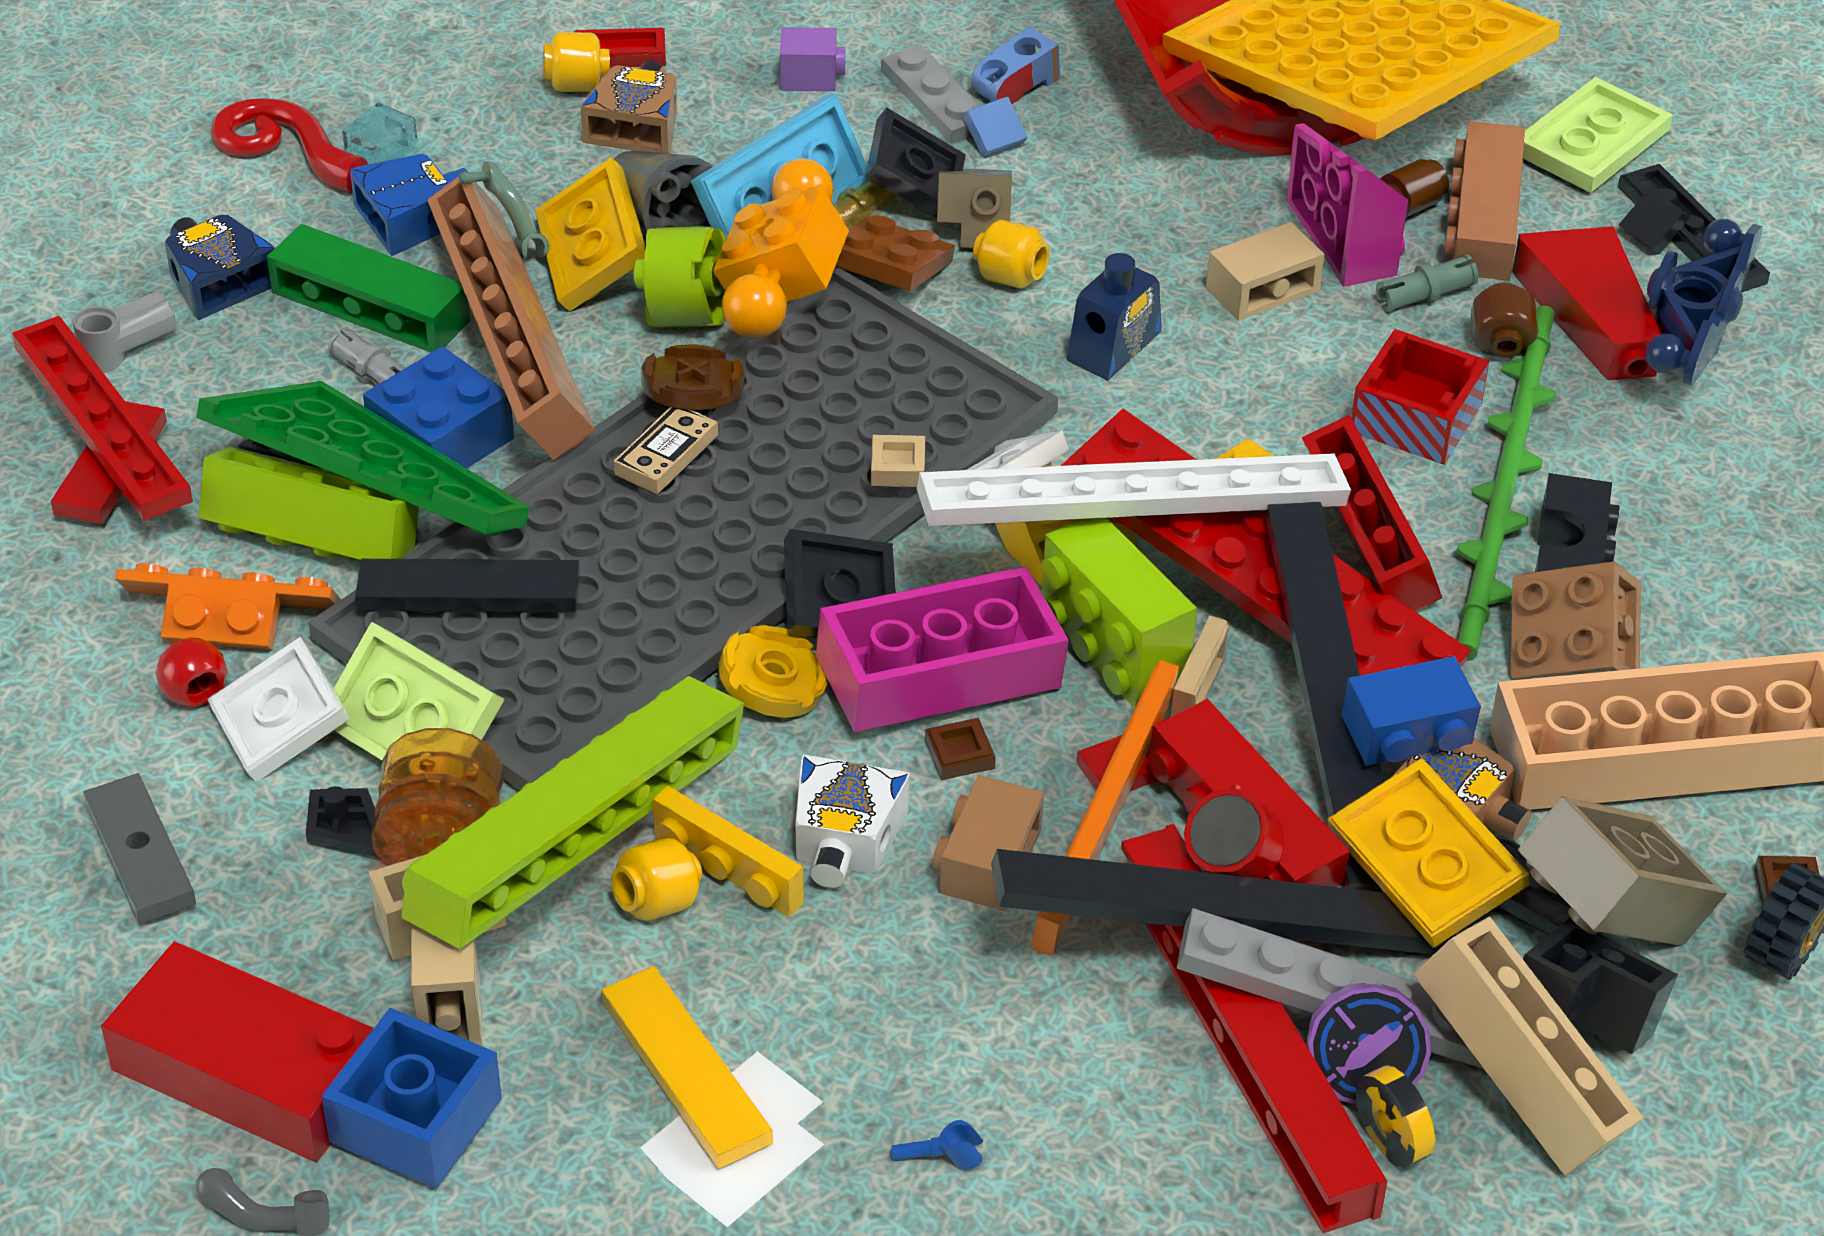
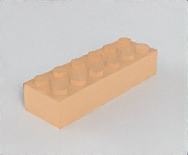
(1663, 730)

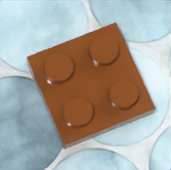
(894, 253)

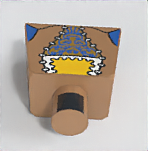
(632, 109)
(1482, 783)

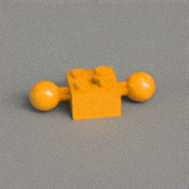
(780, 249)

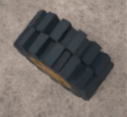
(1788, 922)

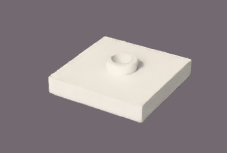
(278, 709)

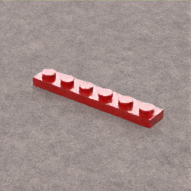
(102, 418)

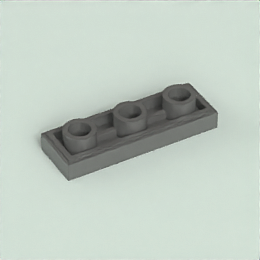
(139, 848)

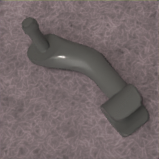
(307, 1216)

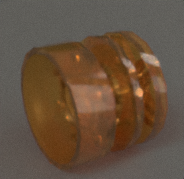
(432, 788)

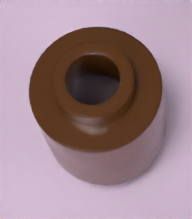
(1420, 183)

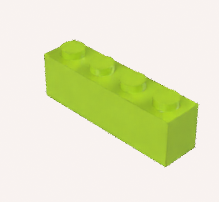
(304, 507)

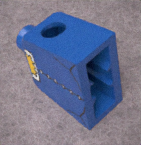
(395, 197)

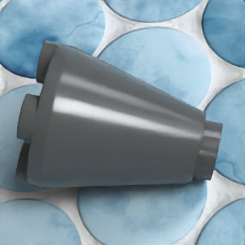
(663, 188)

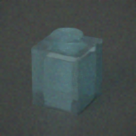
(381, 135)

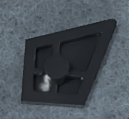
(341, 819)

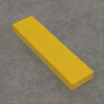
(687, 1067)

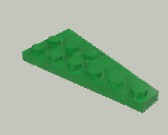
(357, 444)

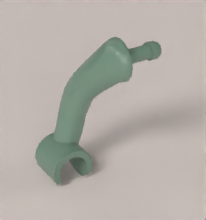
(514, 205)

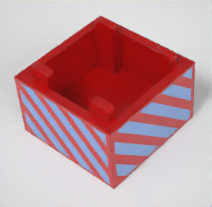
(1419, 396)

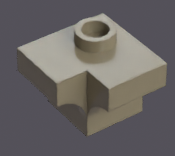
(974, 200)

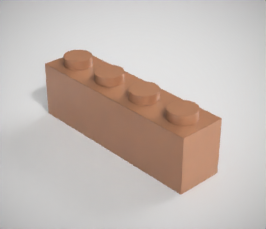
(1486, 197)

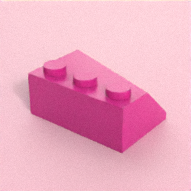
(1345, 210)

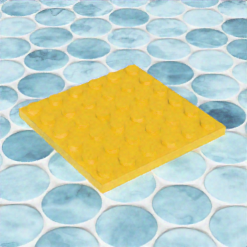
(1362, 59)

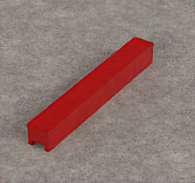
(1274, 1072)

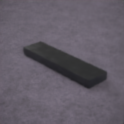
(1690, 236)
(468, 585)

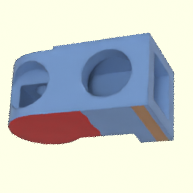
(1017, 67)

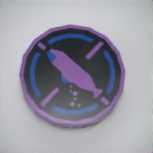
(1365, 1030)

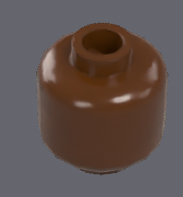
(1504, 317)

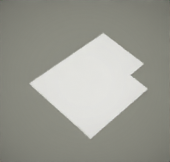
(739, 1185)

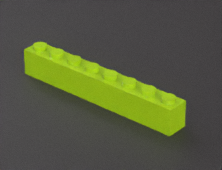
(569, 812)

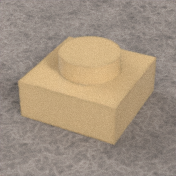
(897, 460)

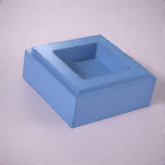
(995, 127)

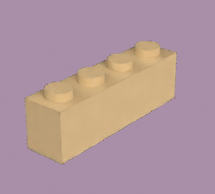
(1527, 1045)

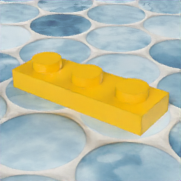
(730, 852)

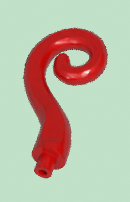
(326, 161)

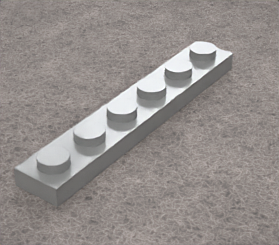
(1297, 973)

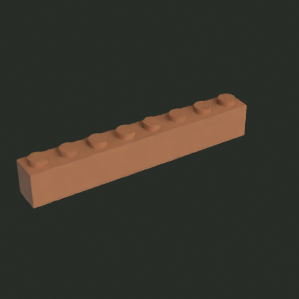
(511, 318)

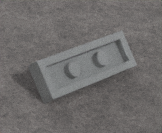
(930, 91)

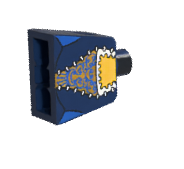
(217, 263)
(1114, 317)

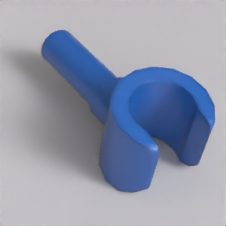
(955, 1140)

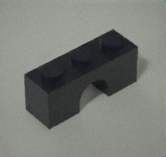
(1576, 523)

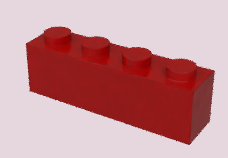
(1375, 519)
(1206, 753)

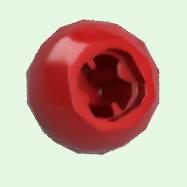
(191, 672)

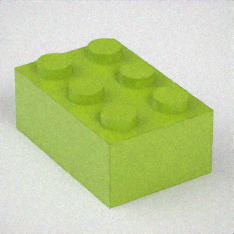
(1115, 605)

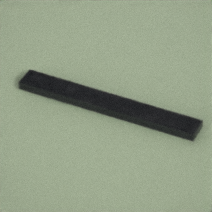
(1322, 656)
(1169, 895)

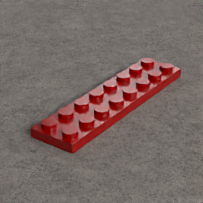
(1237, 560)

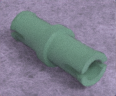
(1427, 283)

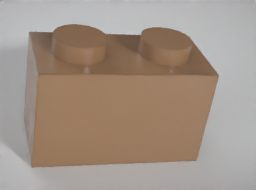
(986, 820)

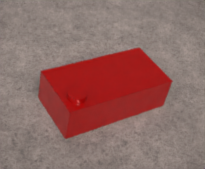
(233, 1047)

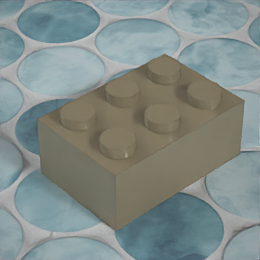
(1620, 873)

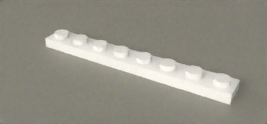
(1129, 489)

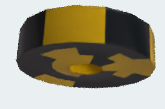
(1395, 1116)

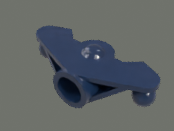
(1699, 299)

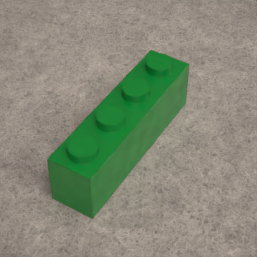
(368, 288)

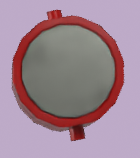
(1234, 834)

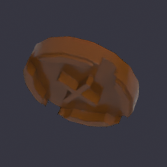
(692, 377)

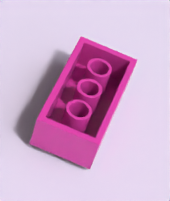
(941, 648)

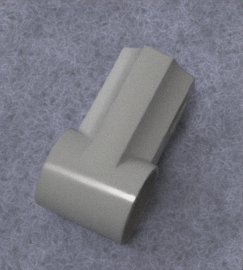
(112, 332)

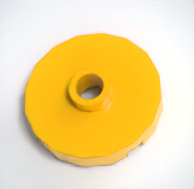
(772, 672)

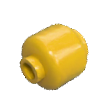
(574, 61)
(1011, 254)
(656, 879)

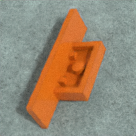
(224, 609)

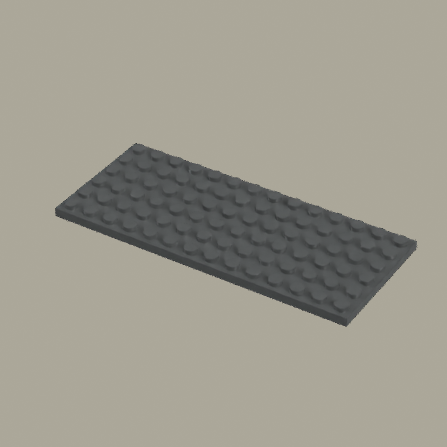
(706, 554)

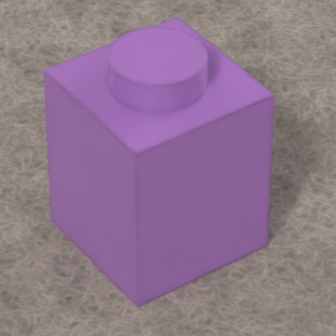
(810, 59)

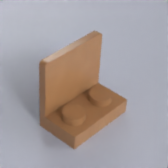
(1575, 621)

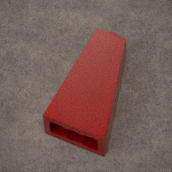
(1592, 295)

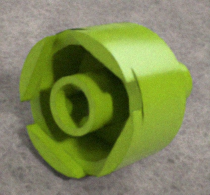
(681, 277)

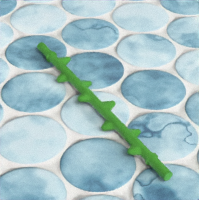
(1500, 491)

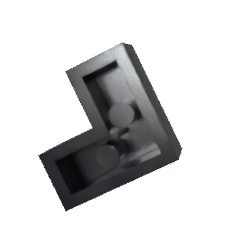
(1602, 985)

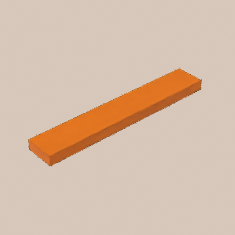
(1113, 790)

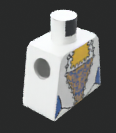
(847, 816)

